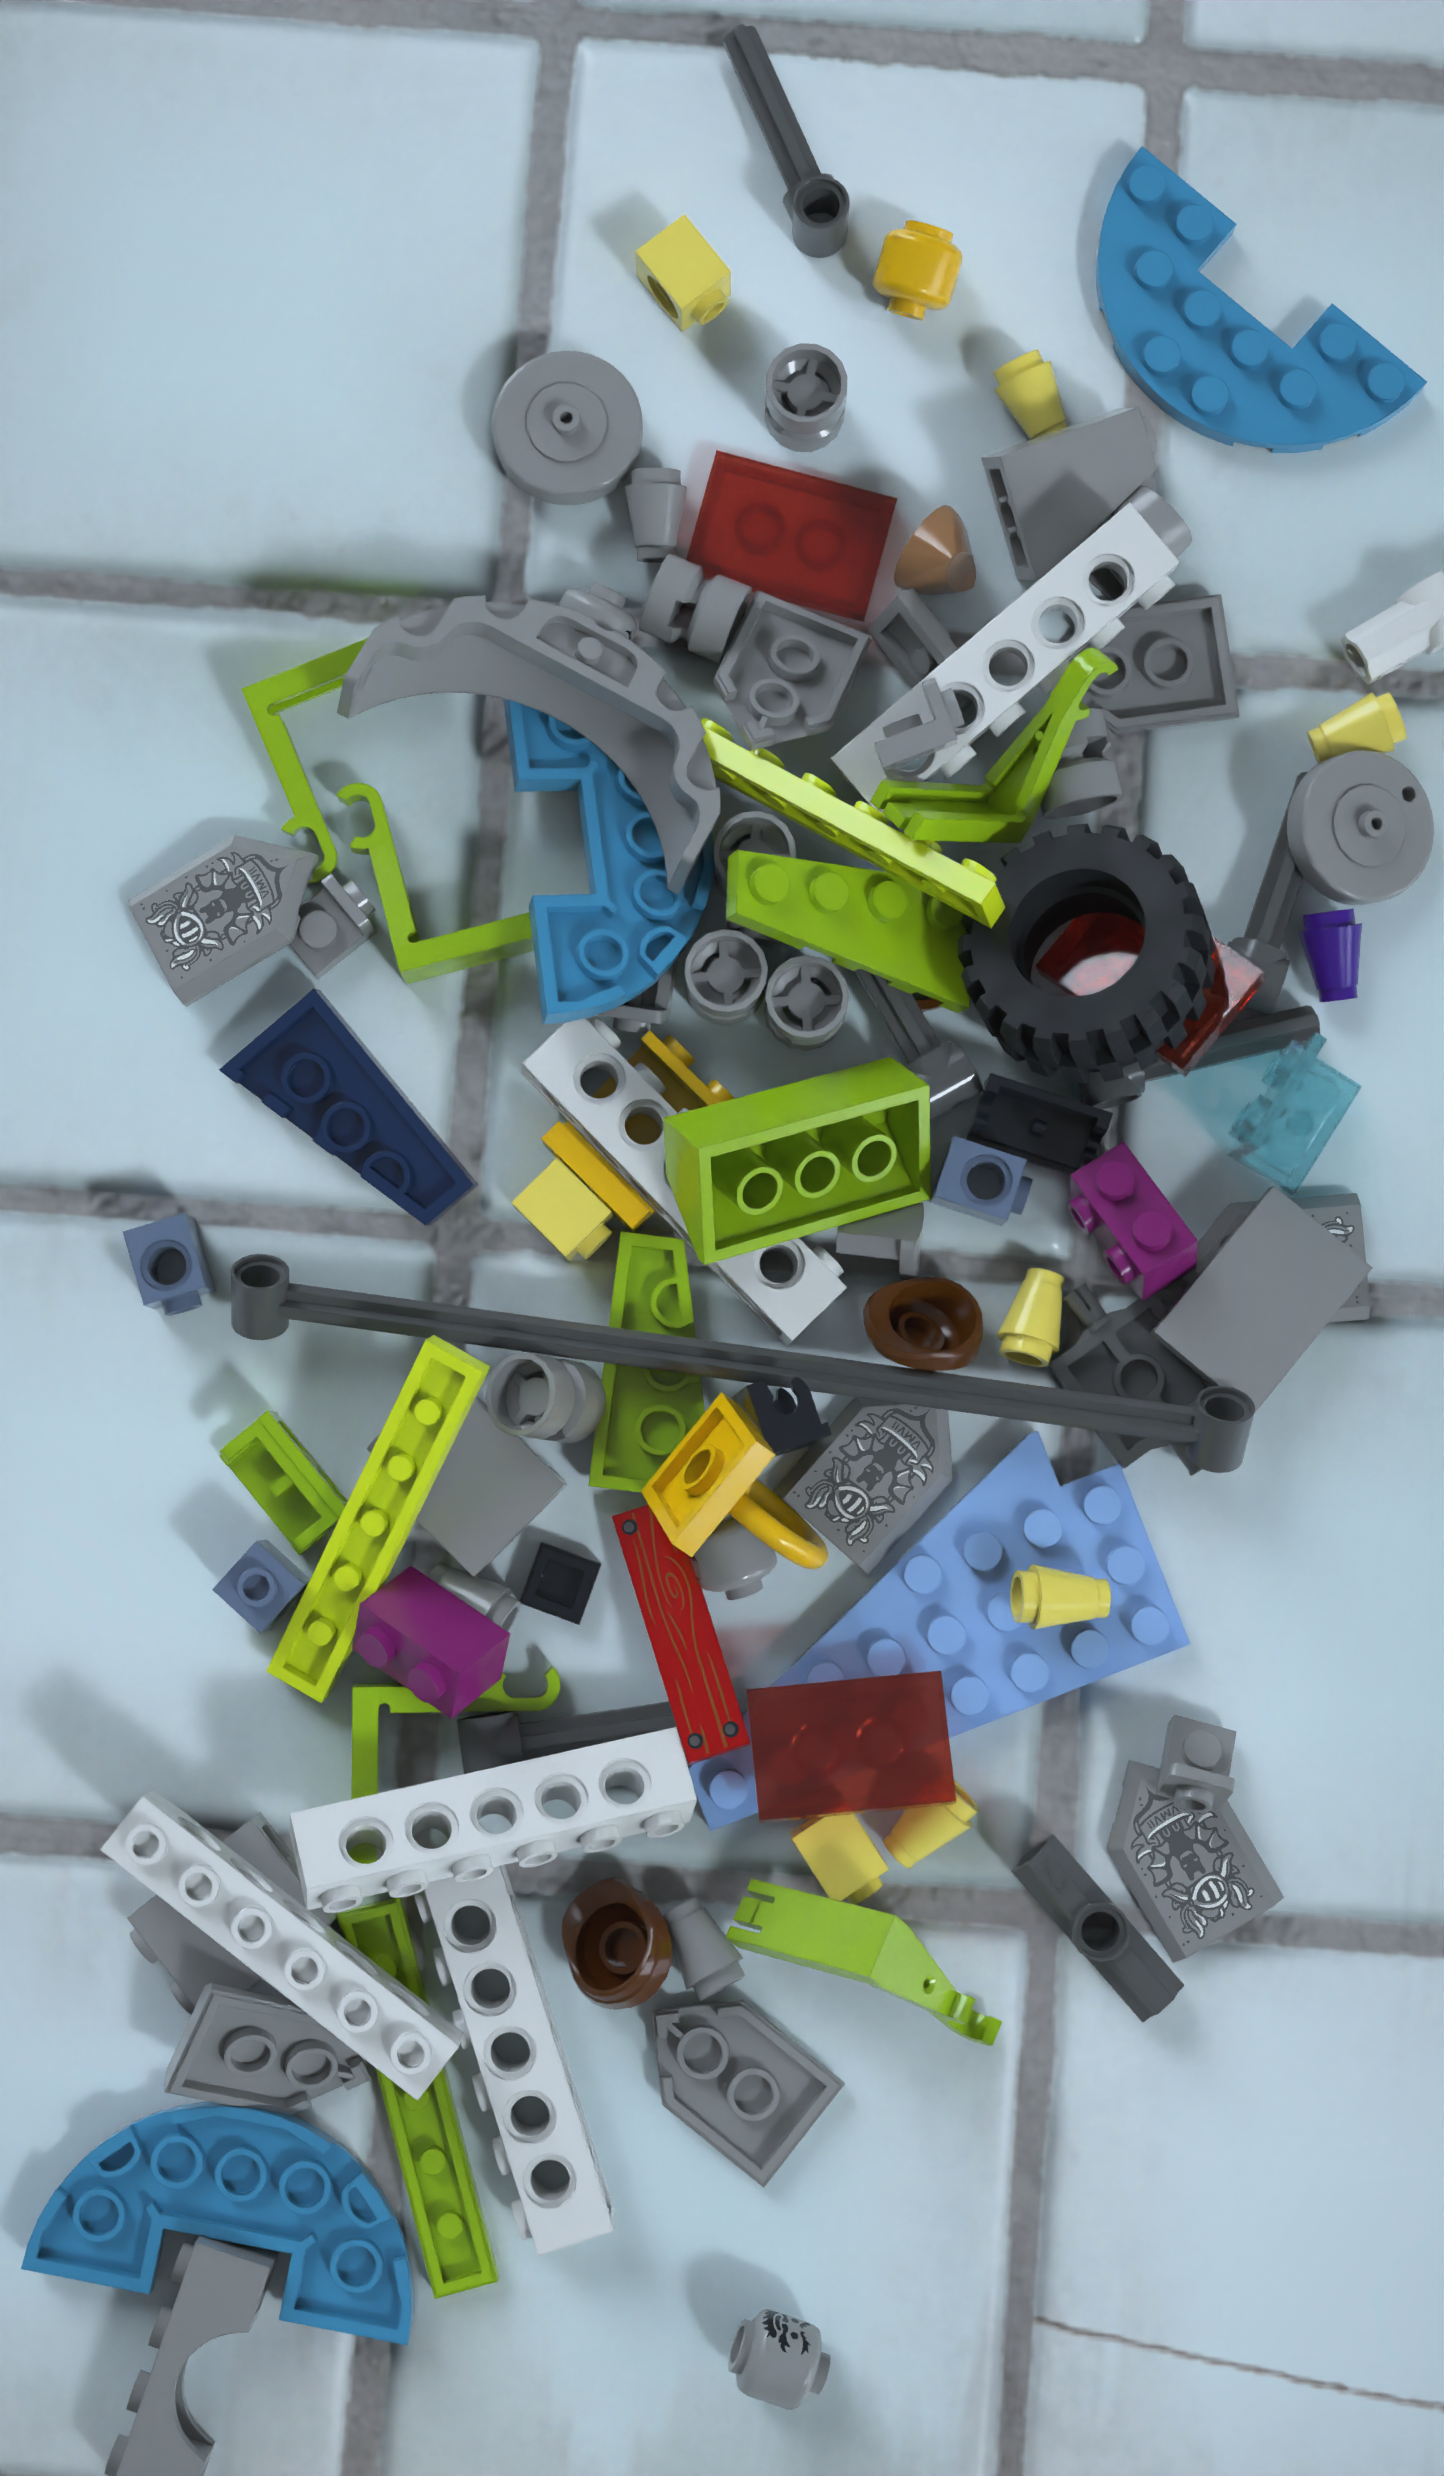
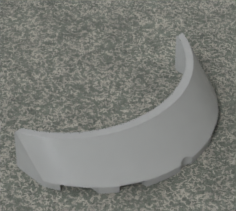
(570, 672)

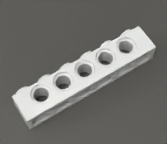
(1122, 545)
(591, 1045)
(646, 1763)
(283, 1943)
(583, 2204)

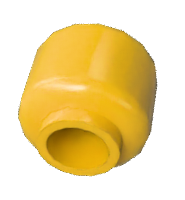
(917, 269)

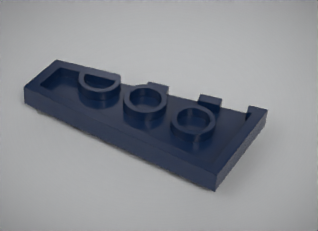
(341, 1096)

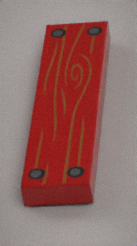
(681, 1638)

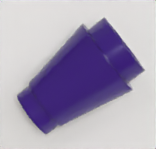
(1333, 953)

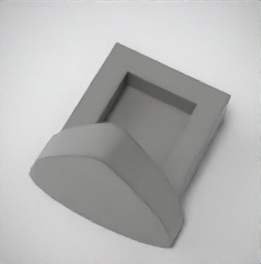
(887, 1236)

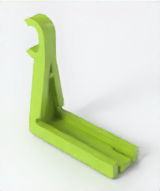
(280, 694)
(1015, 784)
(437, 955)
(365, 1711)
(856, 1946)

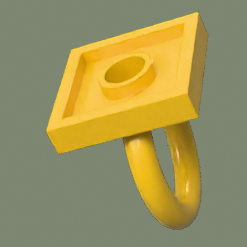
(716, 1476)

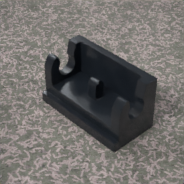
(1037, 1125)
(780, 1420)

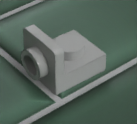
(911, 739)
(332, 925)
(1196, 1765)

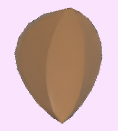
(937, 556)

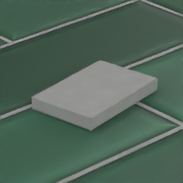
(1261, 1298)

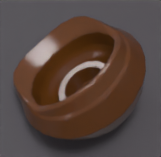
(925, 1323)
(616, 1944)

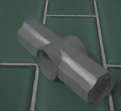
(1125, 1956)

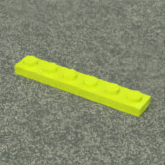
(857, 829)
(378, 1516)

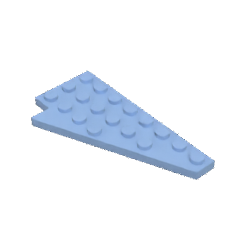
(952, 1612)

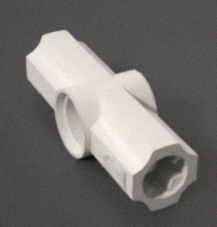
(1399, 632)

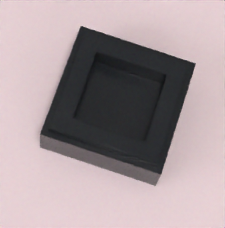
(560, 1583)

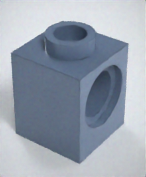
(952, 1188)
(146, 1247)
(262, 1586)

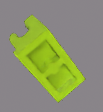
(285, 1480)

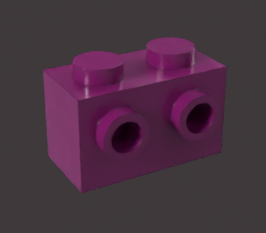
(1132, 1222)
(430, 1641)

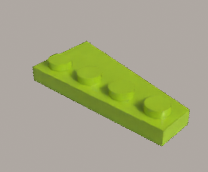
(854, 917)
(646, 1408)

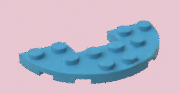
(1208, 355)
(630, 927)
(241, 2181)

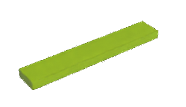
(428, 2129)

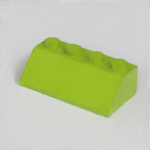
(800, 1158)

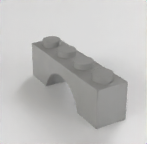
(217, 2297)

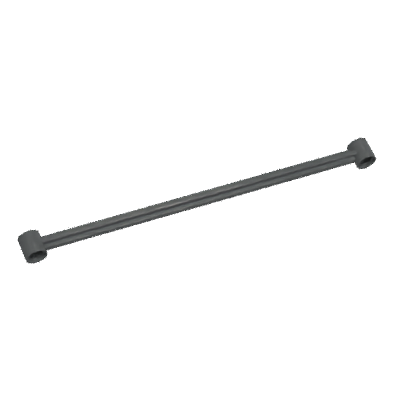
(1213, 1429)

